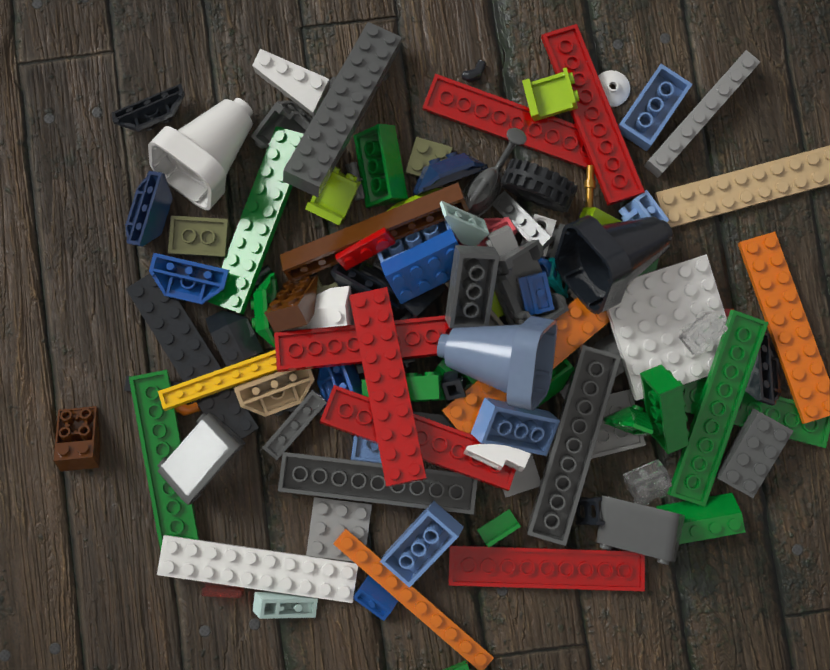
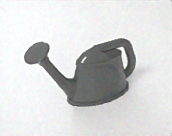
(485, 185)

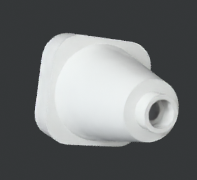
(202, 151)

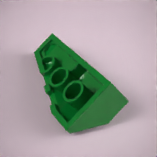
(630, 420)

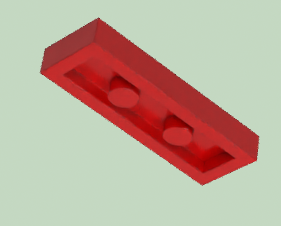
(365, 248)

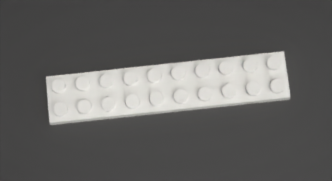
(257, 568)

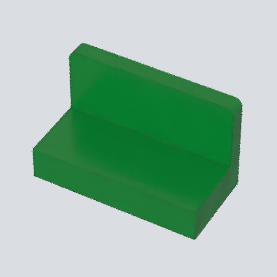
(498, 528)

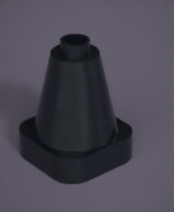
(605, 258)

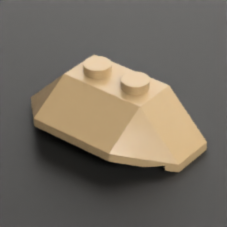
(274, 391)

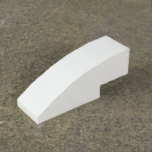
(498, 455)

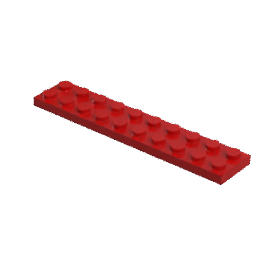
(497, 115)
(594, 116)
(340, 344)
(387, 387)
(438, 442)
(546, 568)

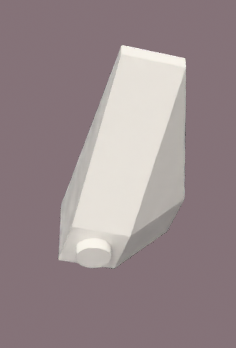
(331, 309)

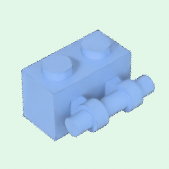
(642, 207)

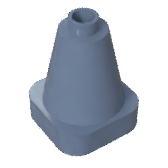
(505, 357)

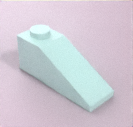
(466, 226)
(282, 605)

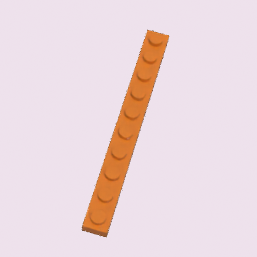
(414, 601)

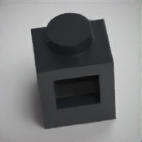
(453, 385)

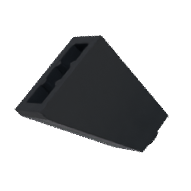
(419, 305)

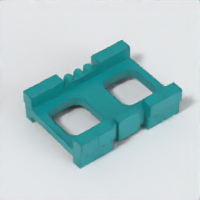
(556, 283)

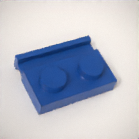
(536, 293)

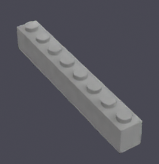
(701, 113)

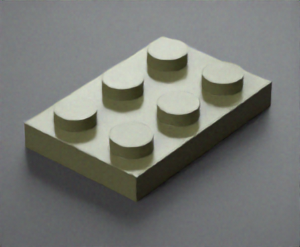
(198, 236)

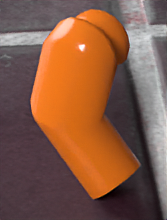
(187, 409)

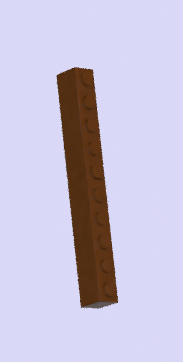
(398, 221)

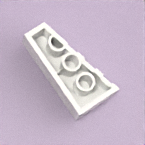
(294, 82)

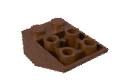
(293, 304)
(77, 439)

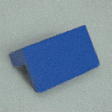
(375, 598)

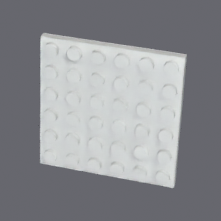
(653, 317)

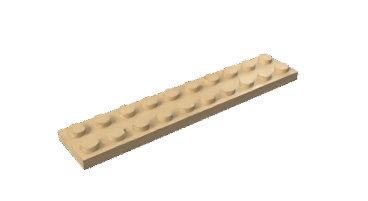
(746, 187)

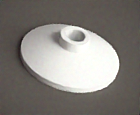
(620, 94)

